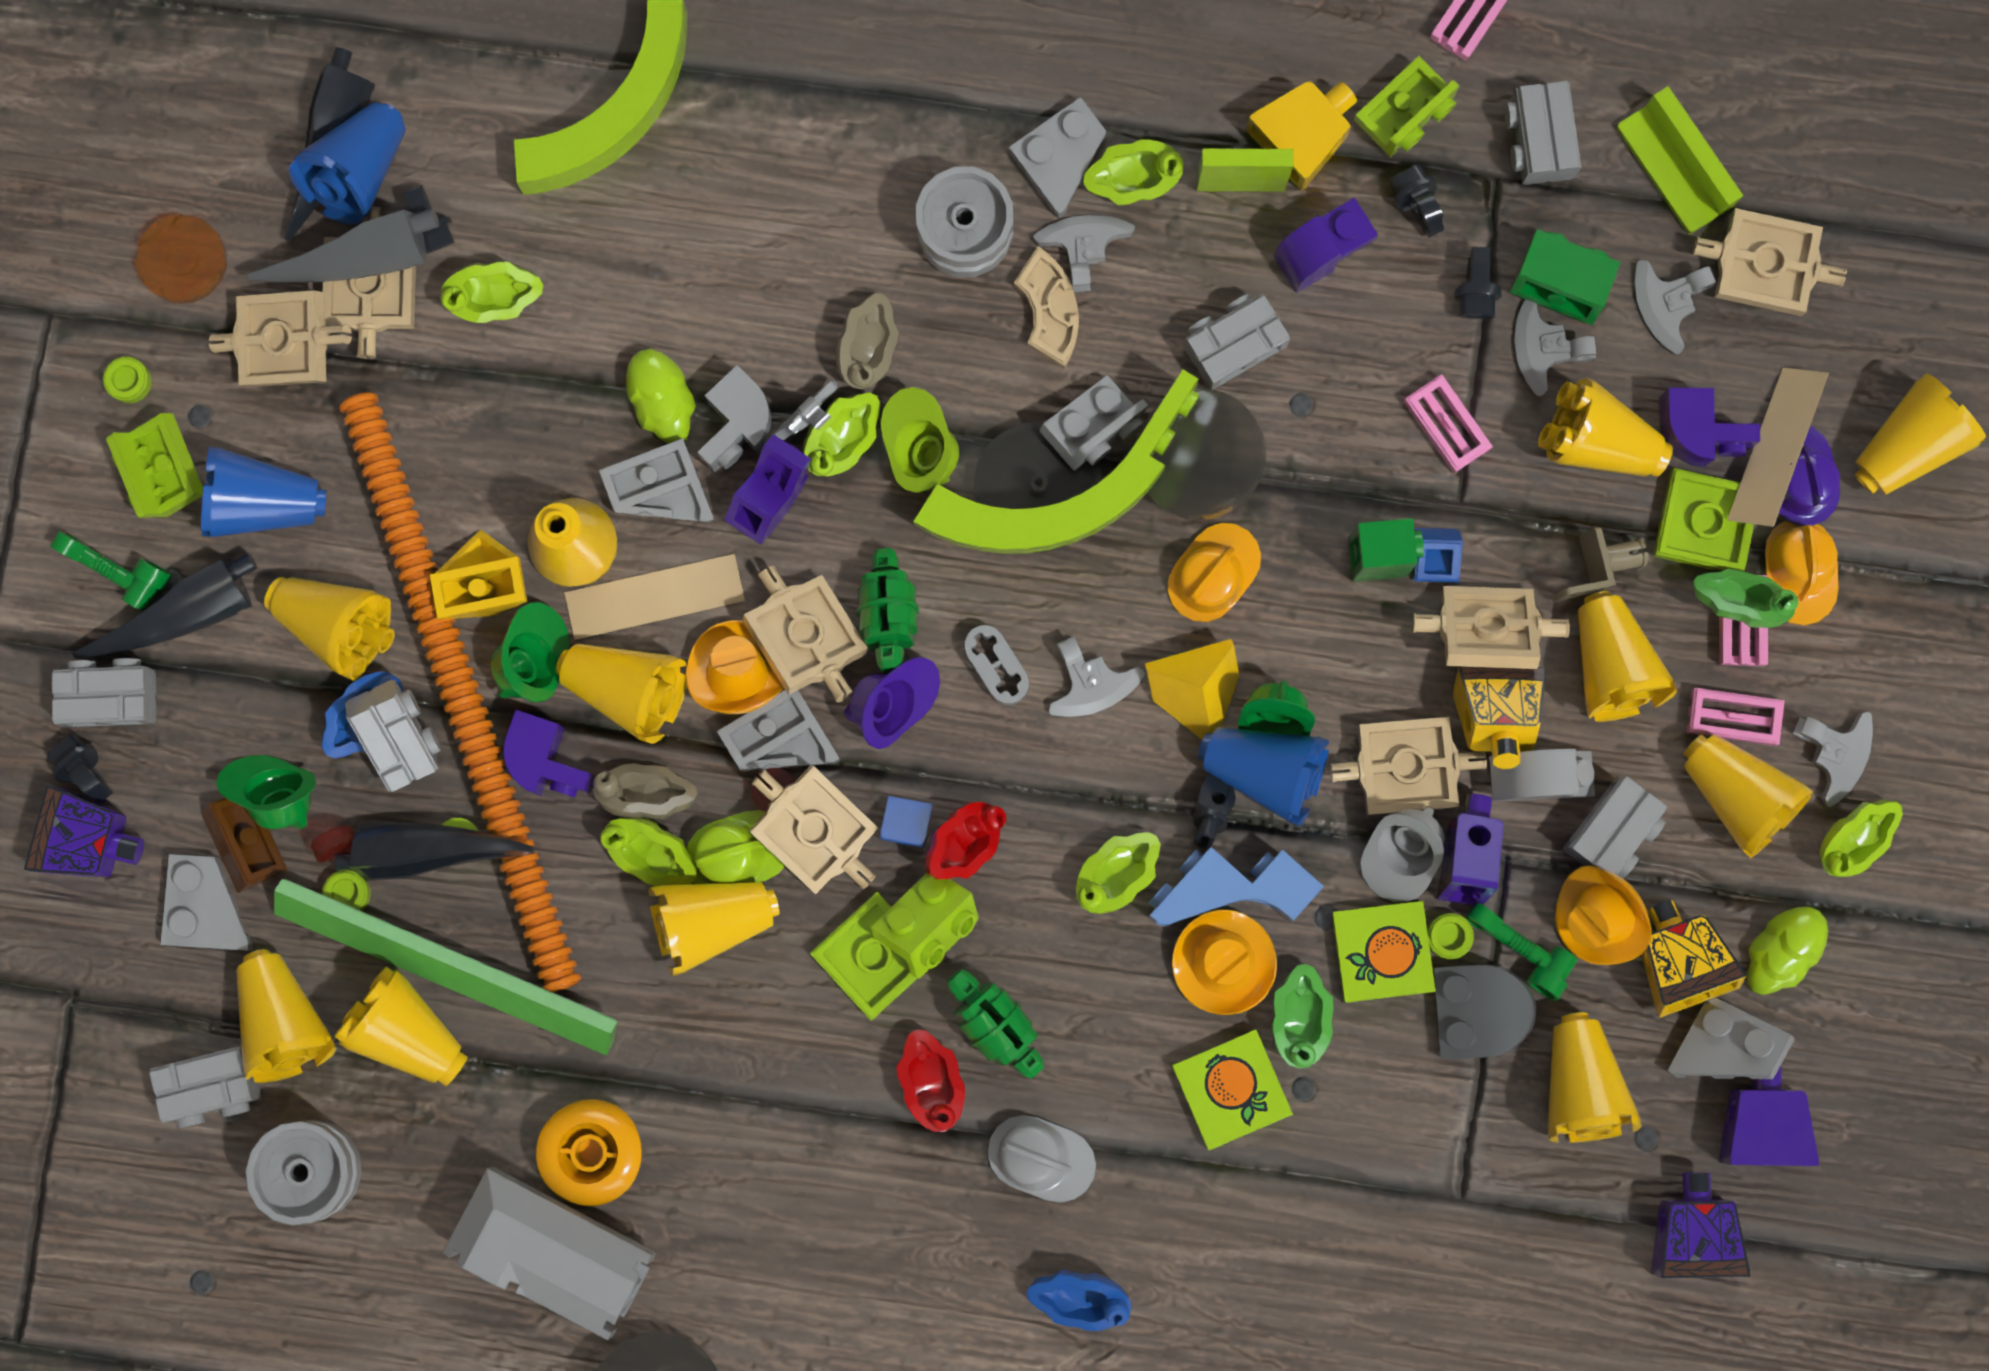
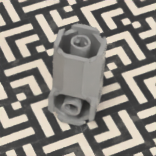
(550, 1251)

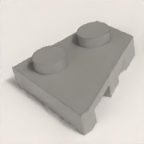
(1060, 153)
(658, 485)
(778, 736)
(200, 907)
(1730, 1044)

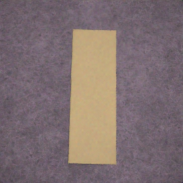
(1779, 446)
(654, 596)

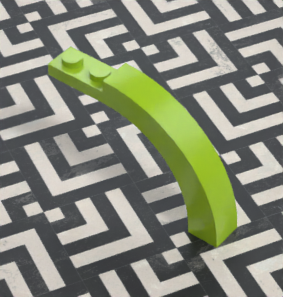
(616, 126)
(1069, 521)

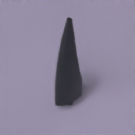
(335, 100)
(188, 607)
(409, 849)

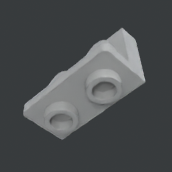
(1092, 422)

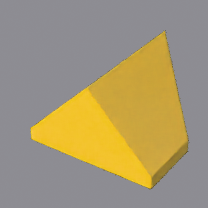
(478, 580)
(1196, 685)

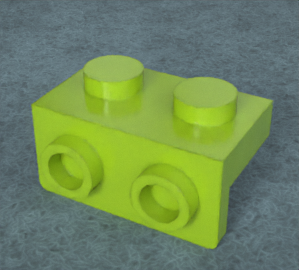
(1406, 106)
(156, 467)
(927, 922)

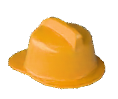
(1806, 564)
(1214, 572)

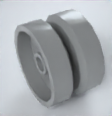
(940, 212)
(291, 1196)

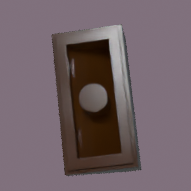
(242, 844)

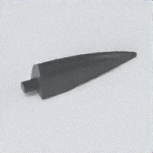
(367, 250)

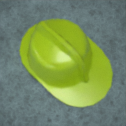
(918, 440)
(730, 853)

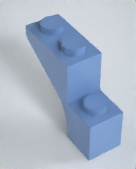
(1216, 883)

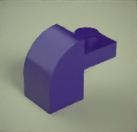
(1323, 242)
(1691, 429)
(769, 490)
(531, 755)

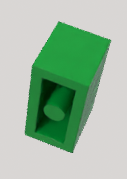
(1565, 276)
(1384, 549)

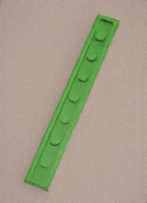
(444, 966)

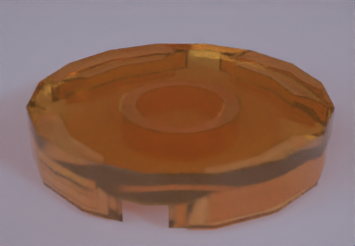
(181, 259)

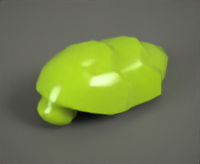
(1135, 172)
(490, 291)
(659, 395)
(844, 436)
(1860, 838)
(648, 852)
(1117, 872)
(1786, 950)

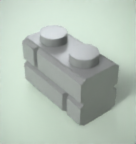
(1543, 133)
(1236, 340)
(104, 695)
(392, 735)
(1617, 827)
(202, 1086)

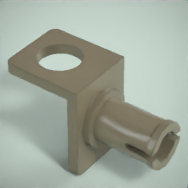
(1602, 562)

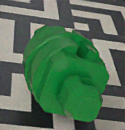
(887, 610)
(995, 1024)

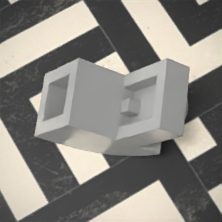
(747, 419)
(1544, 776)

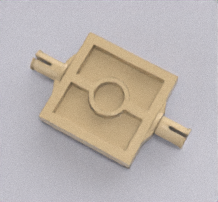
(1769, 262)
(371, 302)
(280, 338)
(1490, 627)
(805, 634)
(1408, 765)
(813, 829)

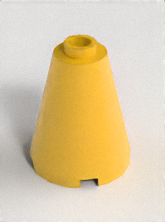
(1918, 438)
(572, 542)
(1618, 661)
(626, 686)
(1744, 791)
(708, 919)
(277, 1021)
(1586, 1084)

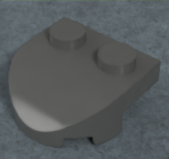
(1481, 1011)

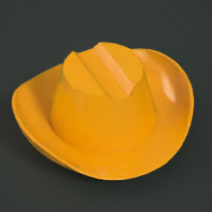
(730, 671)
(1602, 917)
(1224, 962)
(589, 1152)

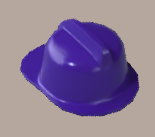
(1814, 484)
(893, 702)

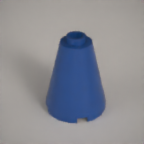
(350, 163)
(255, 496)
(1268, 767)

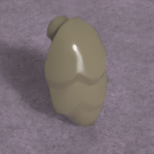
(867, 342)
(643, 791)

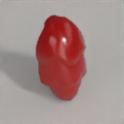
(965, 841)
(931, 1082)

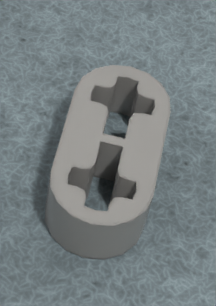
(1005, 658)

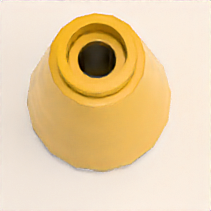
(1602, 434)
(333, 621)
(401, 1031)

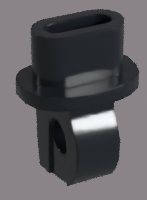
(1416, 194)
(435, 238)
(1478, 293)
(76, 764)
(1209, 816)

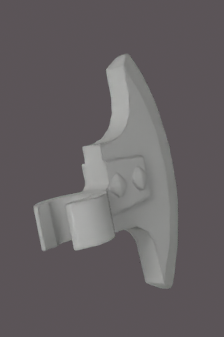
(1084, 242)
(1667, 303)
(1543, 345)
(807, 413)
(1093, 683)
(1838, 754)

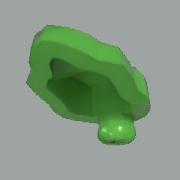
(1746, 598)
(1302, 1017)

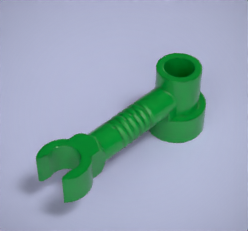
(139, 584)
(1550, 968)

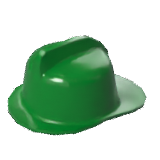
(529, 654)
(1277, 709)
(269, 790)

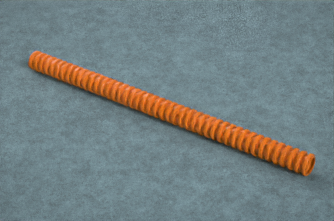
(458, 689)

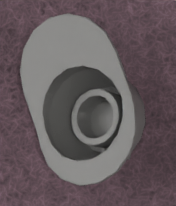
(1403, 854)
(1041, 1158)

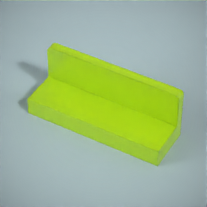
(1679, 161)

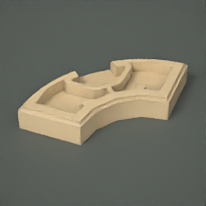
(1052, 307)

